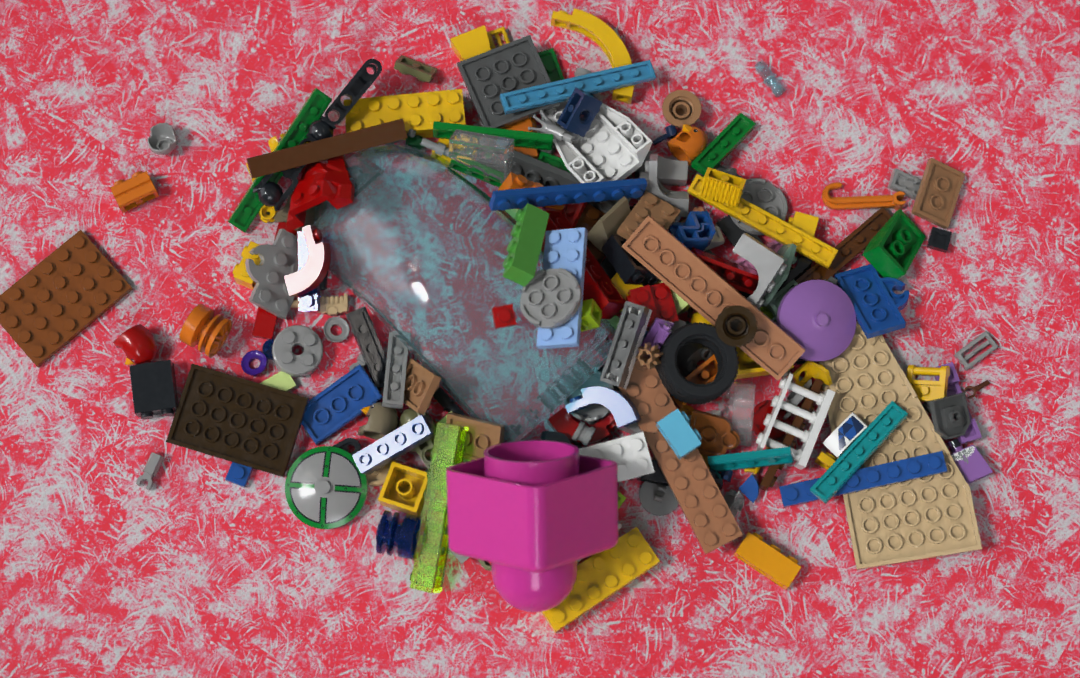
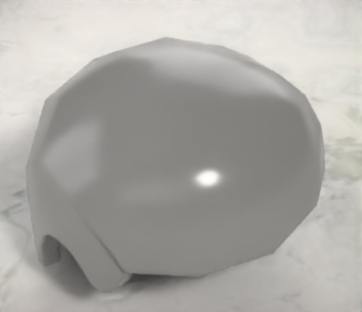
(162, 139)

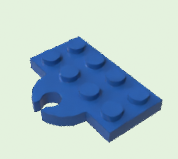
(874, 300)

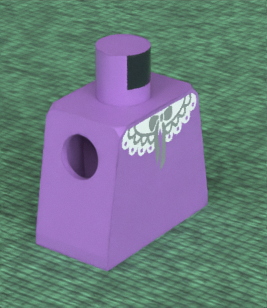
(969, 461)

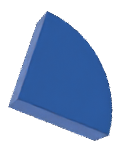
(750, 488)

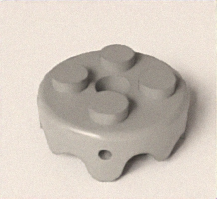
(294, 364)
(593, 412)

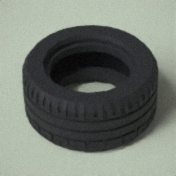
(677, 384)

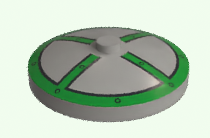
(326, 488)

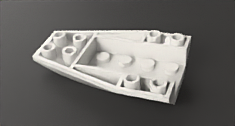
(608, 151)

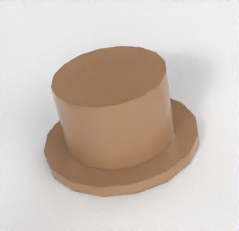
(681, 108)

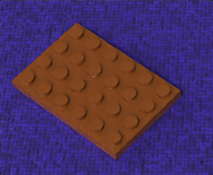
(60, 298)

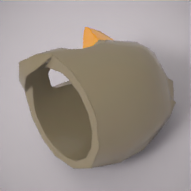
(380, 421)

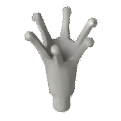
(549, 127)

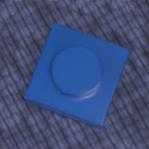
(238, 474)

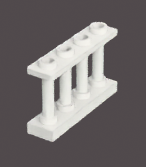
(816, 419)

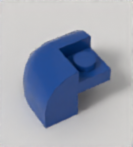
(695, 231)

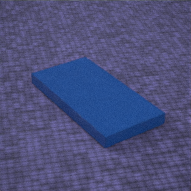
(339, 404)

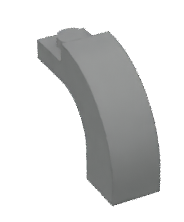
(678, 199)

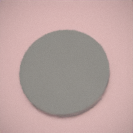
(766, 197)
(550, 298)

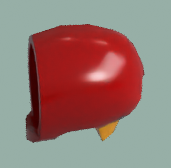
(137, 345)

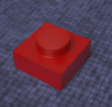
(503, 316)

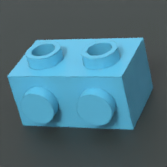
(679, 433)

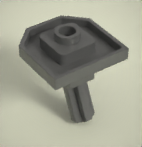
(949, 415)

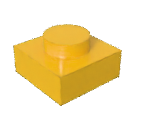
(825, 460)

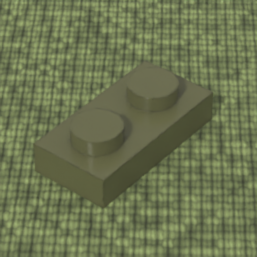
(415, 68)

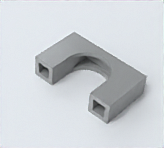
(767, 263)

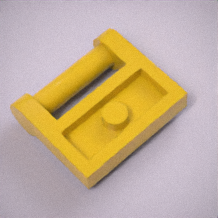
(927, 389)

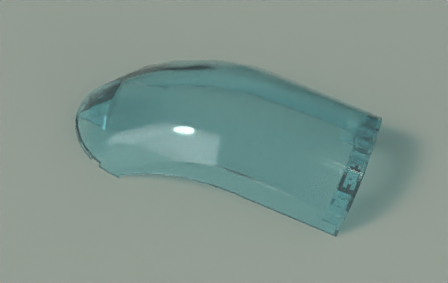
(431, 269)

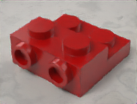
(658, 299)

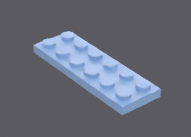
(567, 251)

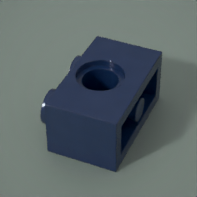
(573, 119)

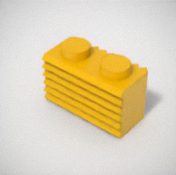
(722, 187)

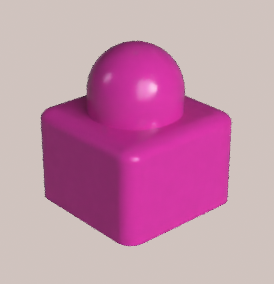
(532, 516)

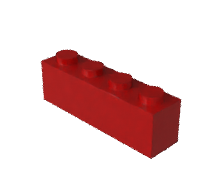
(737, 275)

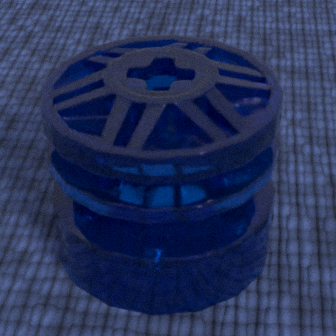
(394, 534)

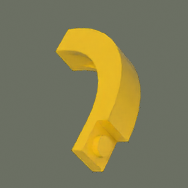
(603, 36)

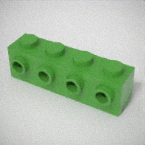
(525, 244)

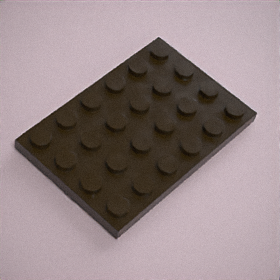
(237, 420)

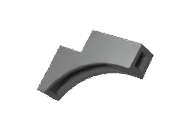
(668, 171)

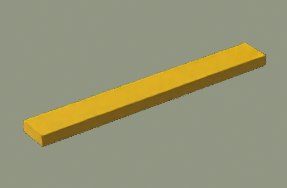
(772, 226)

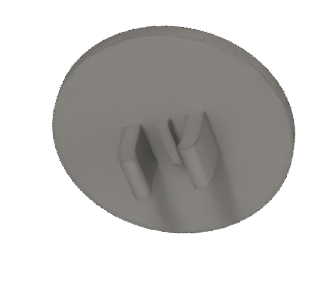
(657, 499)

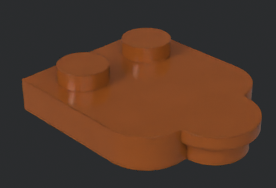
(715, 433)

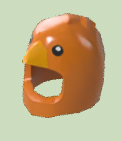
(688, 143)

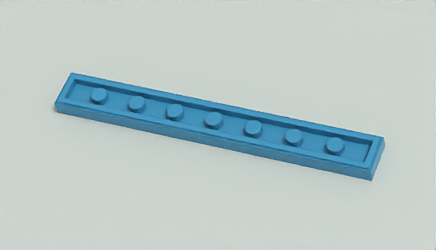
(590, 83)

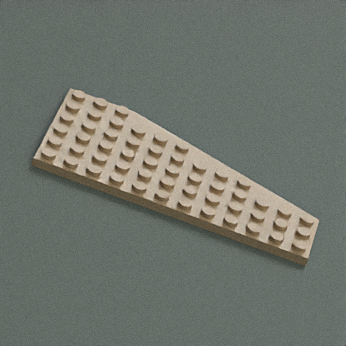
(910, 517)

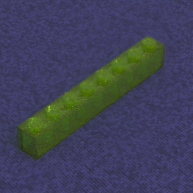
(432, 536)

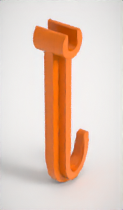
(861, 202)

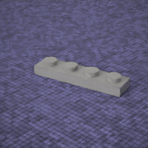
(395, 373)

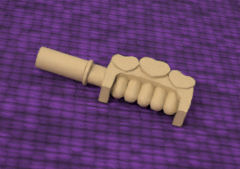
(331, 305)

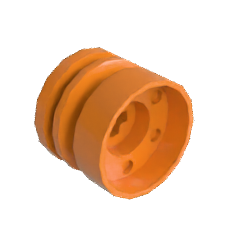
(205, 330)

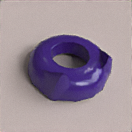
(249, 357)

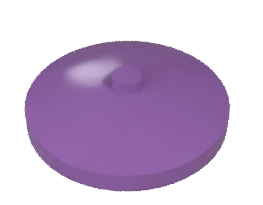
(818, 318)

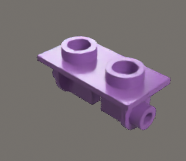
(658, 332)

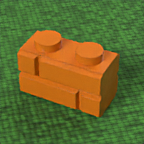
(134, 191)

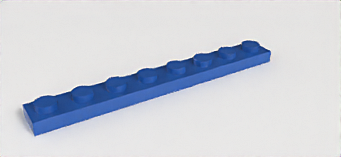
(567, 194)
(870, 478)

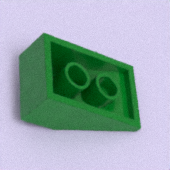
(894, 246)

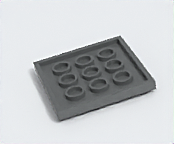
(503, 71)

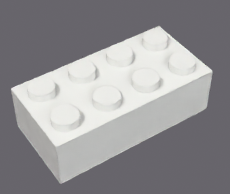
(629, 453)

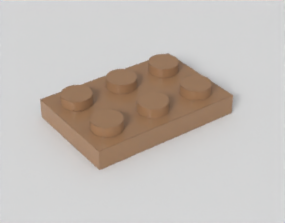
(938, 193)
(648, 205)
(419, 386)
(480, 434)

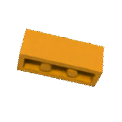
(767, 560)

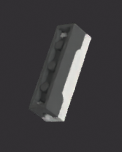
(625, 344)

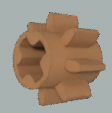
(650, 350)

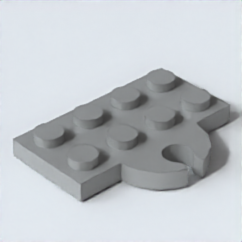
(276, 262)

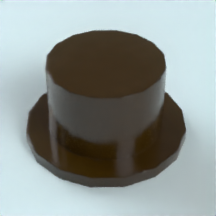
(736, 326)

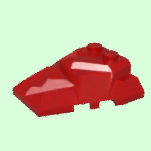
(319, 183)

